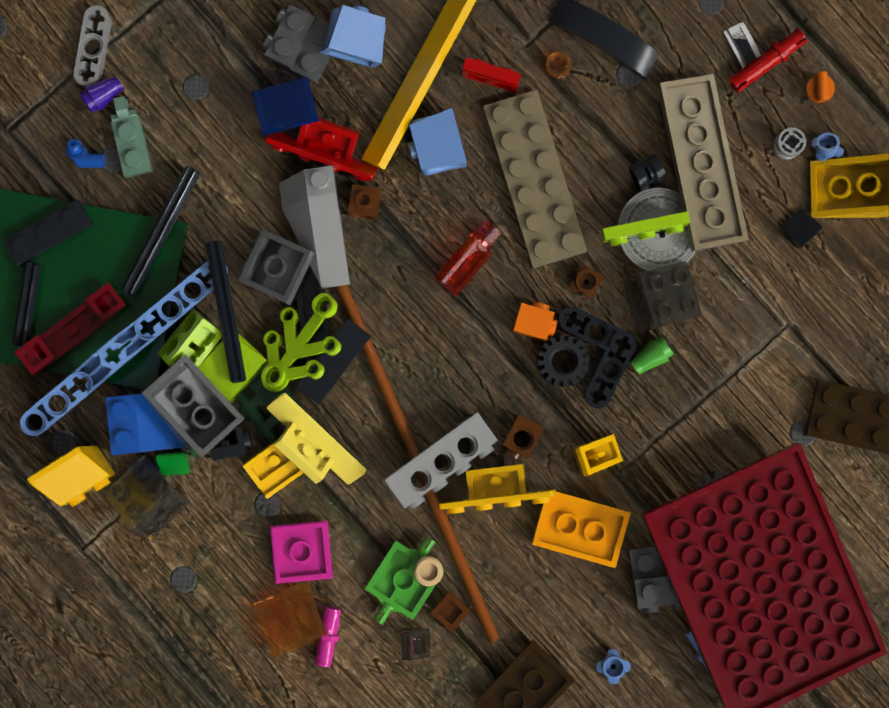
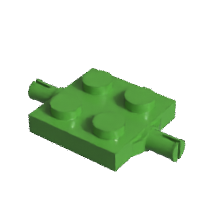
(396, 583)

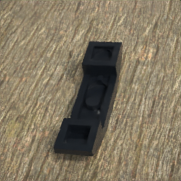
(605, 35)

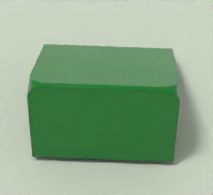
(174, 463)

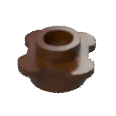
(593, 277)

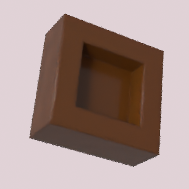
(450, 611)

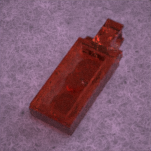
(468, 258)

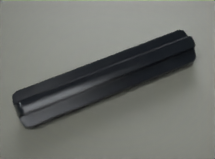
(26, 304)

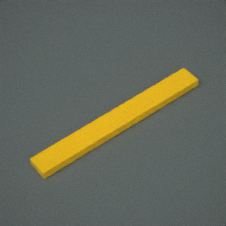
(417, 82)

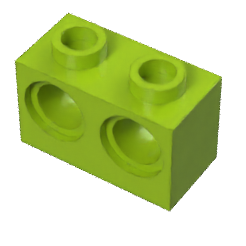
(193, 337)

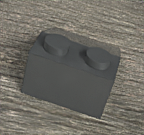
(192, 407)

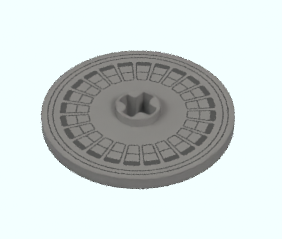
(656, 251)

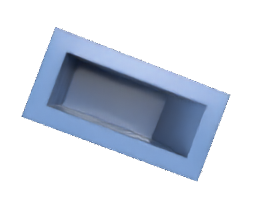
(355, 36)
(437, 143)

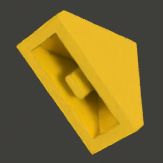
(597, 455)

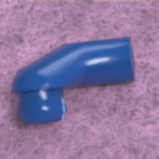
(81, 156)

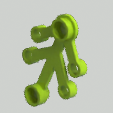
(297, 345)

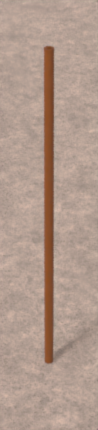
(412, 451)

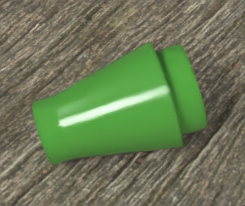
(652, 355)

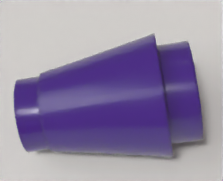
(101, 93)

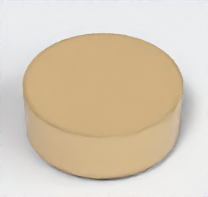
(428, 571)

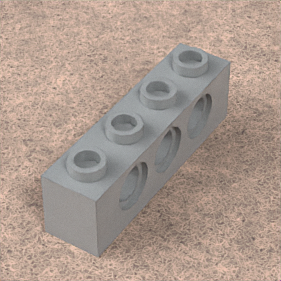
(472, 429)

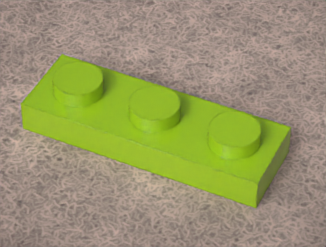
(645, 229)

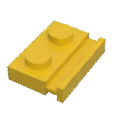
(271, 470)

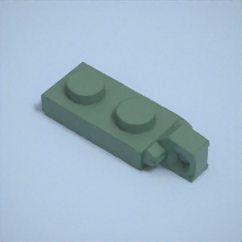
(130, 139)

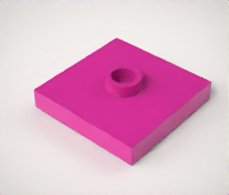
(301, 552)

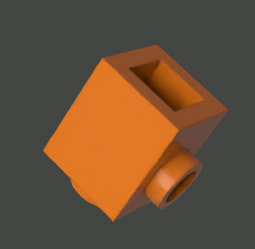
(535, 321)

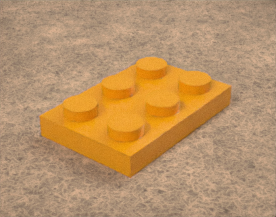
(581, 529)

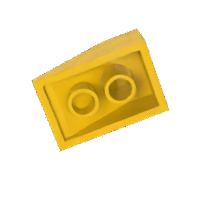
(850, 187)
(73, 476)

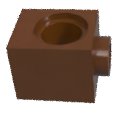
(365, 202)
(534, 432)

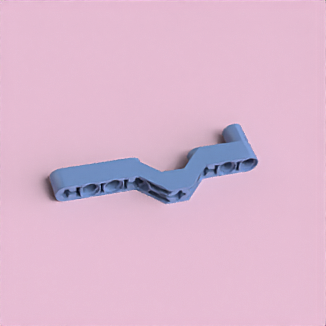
(96, 367)

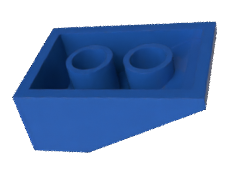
(137, 426)

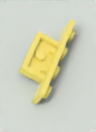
(311, 445)

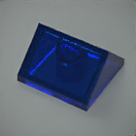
(285, 106)

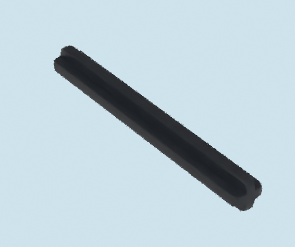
(160, 231)
(226, 311)

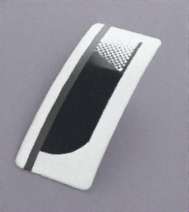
(742, 44)

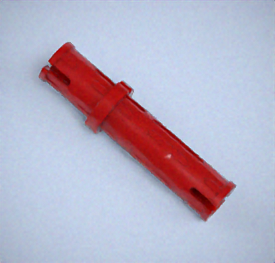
(777, 53)

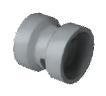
(783, 145)

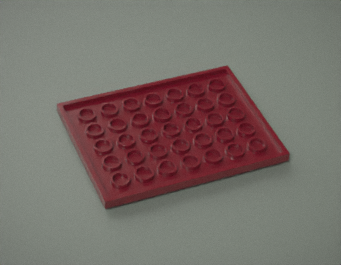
(765, 582)

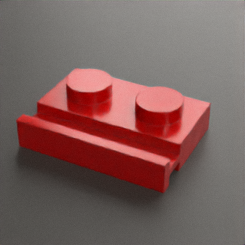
(491, 75)

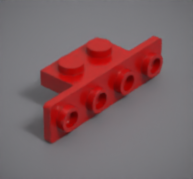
(326, 144)

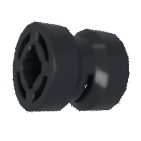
(647, 172)

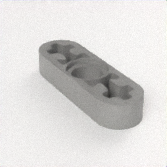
(104, 29)

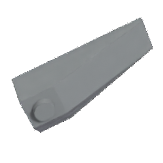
(315, 217)

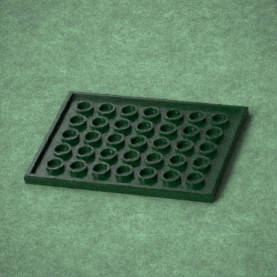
(81, 268)

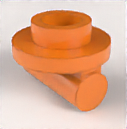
(820, 87)

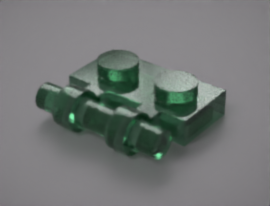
(264, 396)

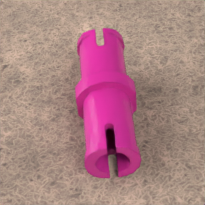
(327, 644)

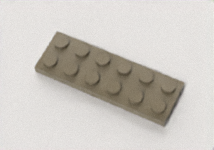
(702, 162)
(535, 179)

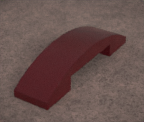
(71, 330)

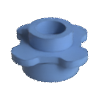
(827, 140)
(613, 674)

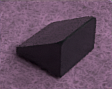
(801, 228)

